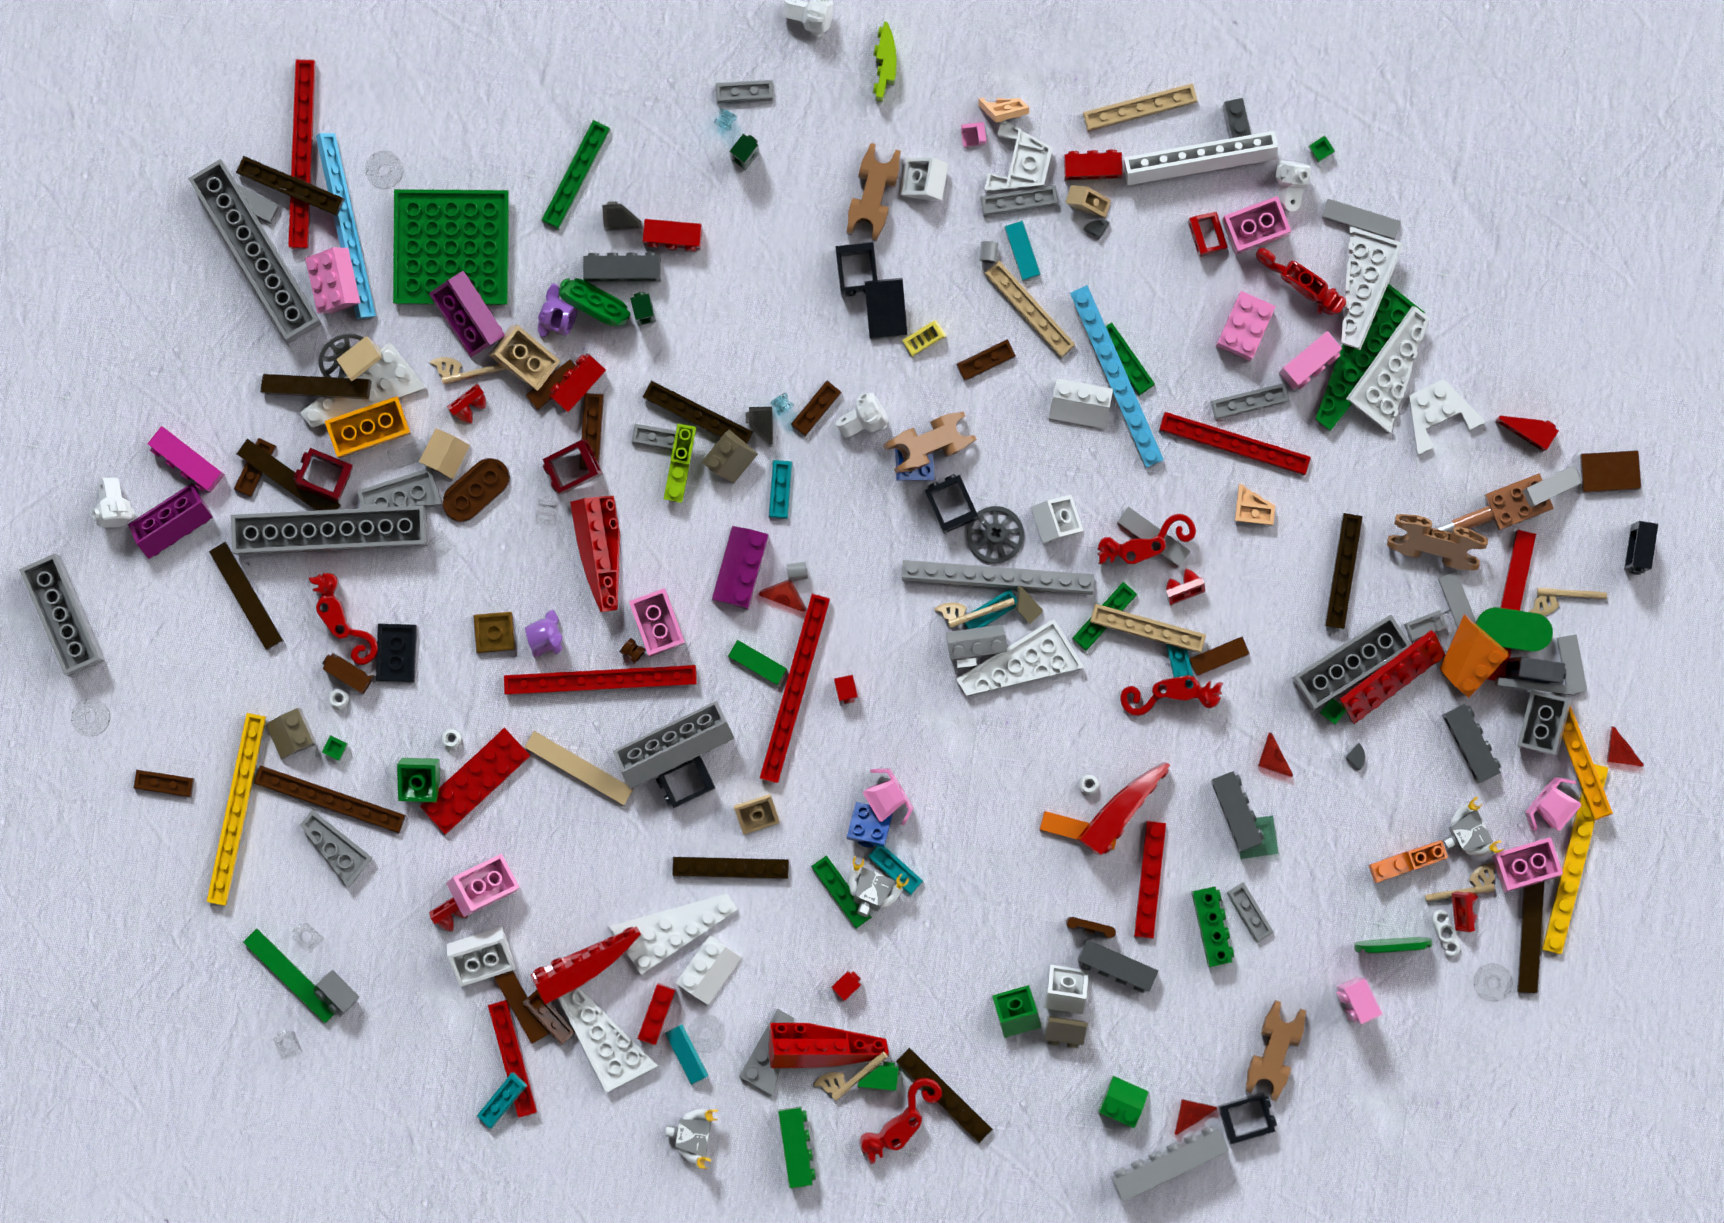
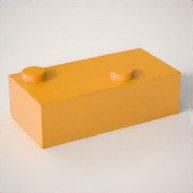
(367, 427)

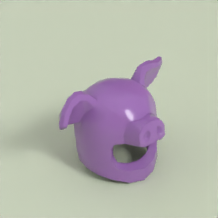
(556, 314)
(544, 635)

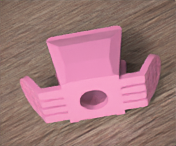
(887, 796)
(1554, 807)

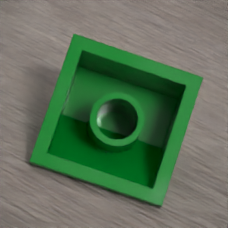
(418, 779)
(1016, 1011)
(1123, 1101)

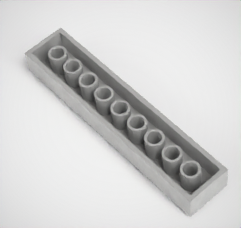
(254, 251)
(329, 530)

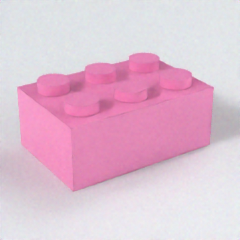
(1256, 225)
(332, 280)
(1245, 326)
(1311, 361)
(657, 622)
(1527, 865)
(482, 885)
(1358, 1000)

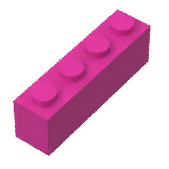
(186, 459)

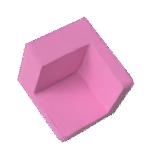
(973, 134)

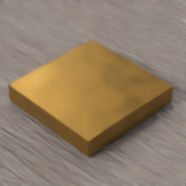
(494, 632)

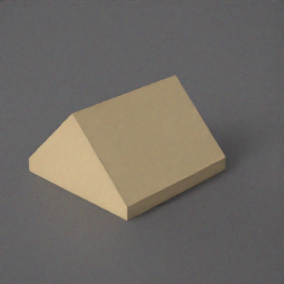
(359, 358)
(444, 453)
(756, 814)

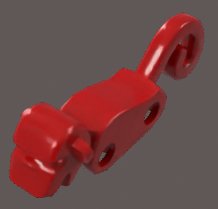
(1305, 283)
(1142, 547)
(336, 616)
(1176, 690)
(900, 1126)

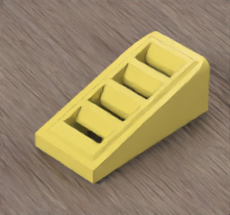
(939, 331)

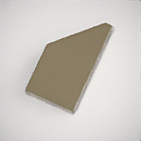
(1027, 606)

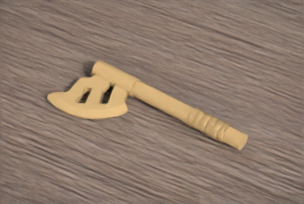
(448, 378)
(1544, 592)
(962, 617)
(1478, 889)
(837, 1092)

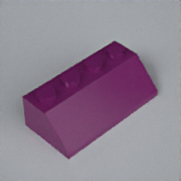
(467, 314)
(170, 521)
(740, 567)

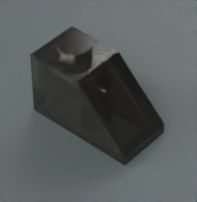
(619, 217)
(761, 423)

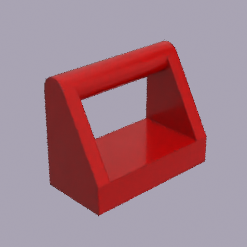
(1196, 232)

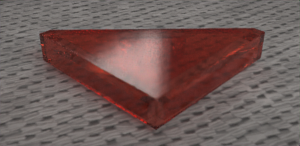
(785, 594)
(1620, 751)
(1273, 758)
(1190, 1113)

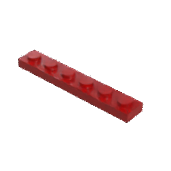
(1150, 879)
(512, 1054)

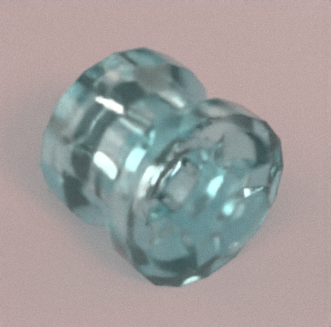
(725, 119)
(782, 404)

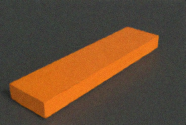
(1064, 826)

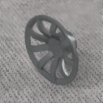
(338, 350)
(995, 534)

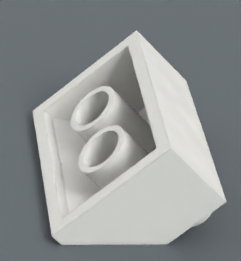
(1080, 403)
(480, 956)
(708, 970)

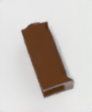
(347, 672)

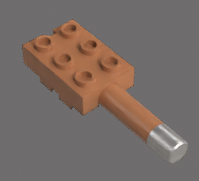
(1505, 507)

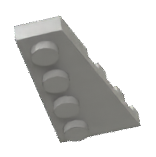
(408, 490)
(341, 852)
(758, 1068)

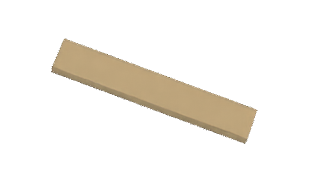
(1140, 107)
(1030, 309)
(1147, 628)
(579, 767)

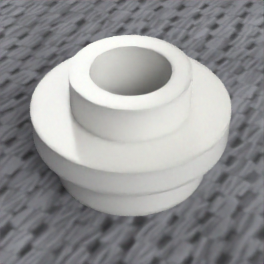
(332, 698)
(445, 736)
(1095, 784)

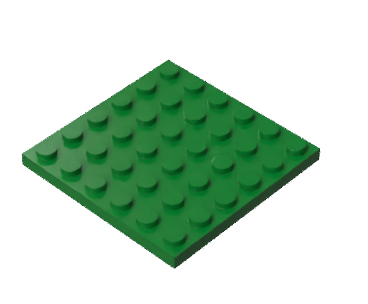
(448, 234)

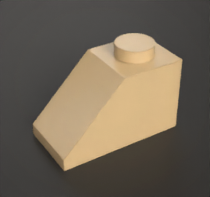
(1088, 200)

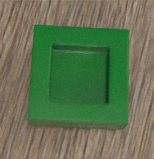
(1321, 148)
(1333, 711)
(334, 747)

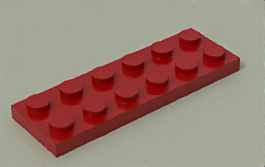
(1392, 677)
(476, 780)

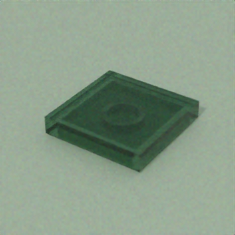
(1269, 843)

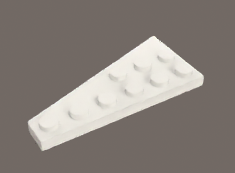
(1031, 658)

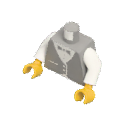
(1470, 832)
(872, 889)
(693, 1135)

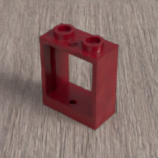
(589, 459)
(319, 491)

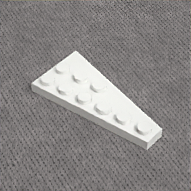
(1367, 276)
(1388, 375)
(389, 379)
(672, 929)
(608, 1047)

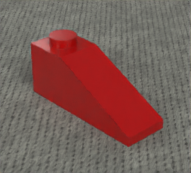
(1534, 431)

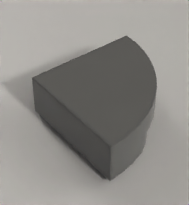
(1097, 228)
(1357, 756)

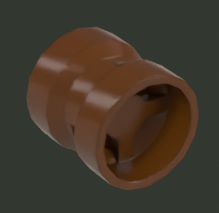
(629, 647)

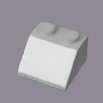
(924, 178)
(1057, 518)
(1066, 989)

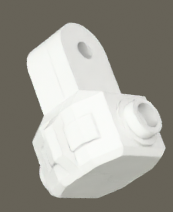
(814, 15)
(1292, 180)
(866, 415)
(112, 508)

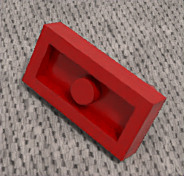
(460, 407)
(1192, 586)
(1463, 911)
(442, 914)

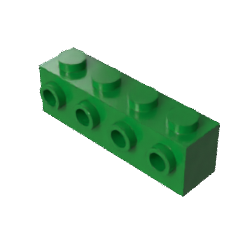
(1212, 927)
(795, 1147)

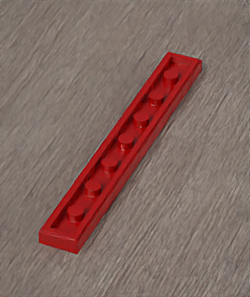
(1235, 443)
(1515, 583)

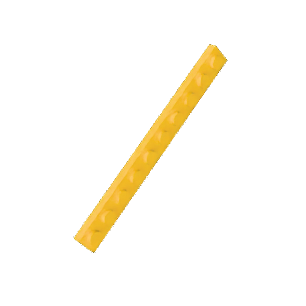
(236, 809)
(1572, 872)

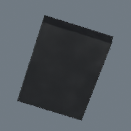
(885, 307)
(396, 652)

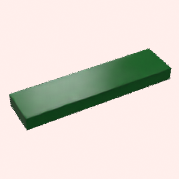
(1135, 371)
(1118, 600)
(839, 890)

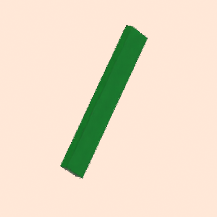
(575, 174)
(287, 972)

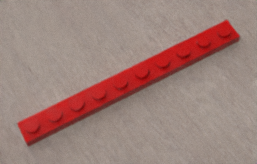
(302, 149)
(600, 679)
(794, 688)

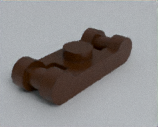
(1091, 927)

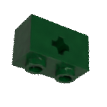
(744, 151)
(643, 308)

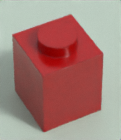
(846, 689)
(847, 985)

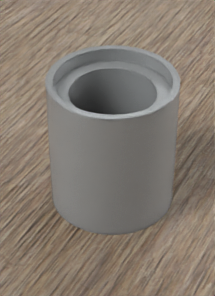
(988, 252)
(797, 571)

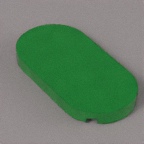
(594, 302)
(1516, 628)
(1393, 945)

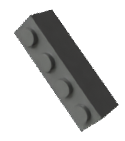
(621, 268)
(1471, 743)
(1236, 811)
(1117, 965)

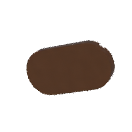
(476, 489)

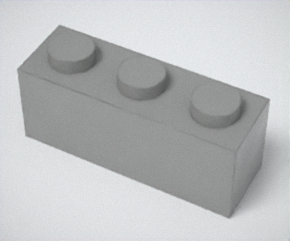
(976, 642)

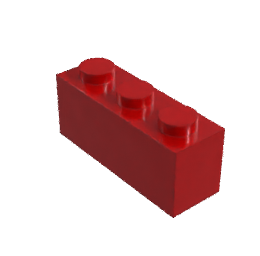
(1093, 165)
(672, 235)
(576, 382)
(656, 1014)

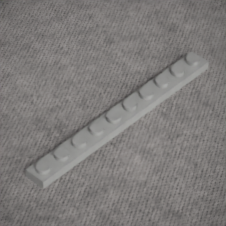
(997, 577)

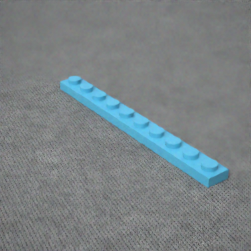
(345, 220)
(1117, 376)

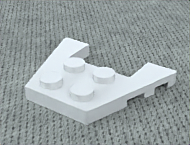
(1028, 162)
(1434, 406)

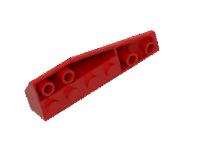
(599, 547)
(1119, 810)
(582, 966)
(820, 1046)

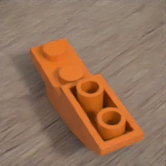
(1408, 861)

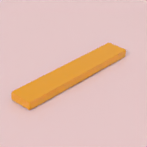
(1585, 768)

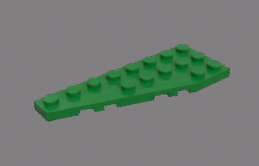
(1354, 362)

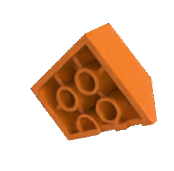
(1471, 657)

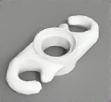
(1439, 926)

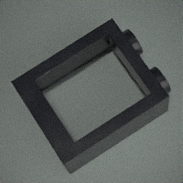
(854, 249)
(956, 522)
(1641, 547)
(1535, 670)
(670, 799)
(1228, 1125)

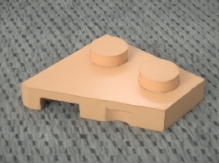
(1004, 108)
(1253, 508)

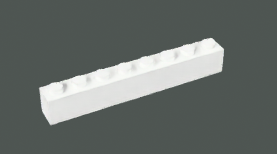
(1200, 158)

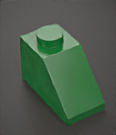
(882, 1077)

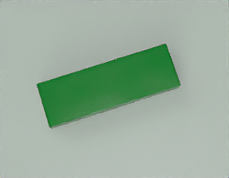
(757, 662)

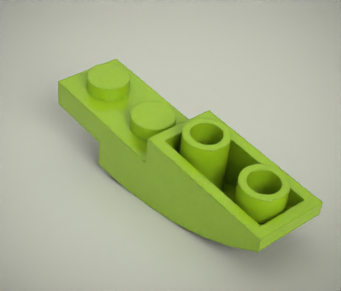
(885, 54)
(680, 463)

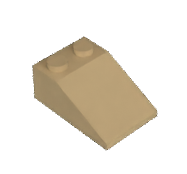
(524, 357)

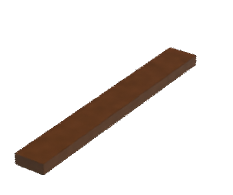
(330, 799)

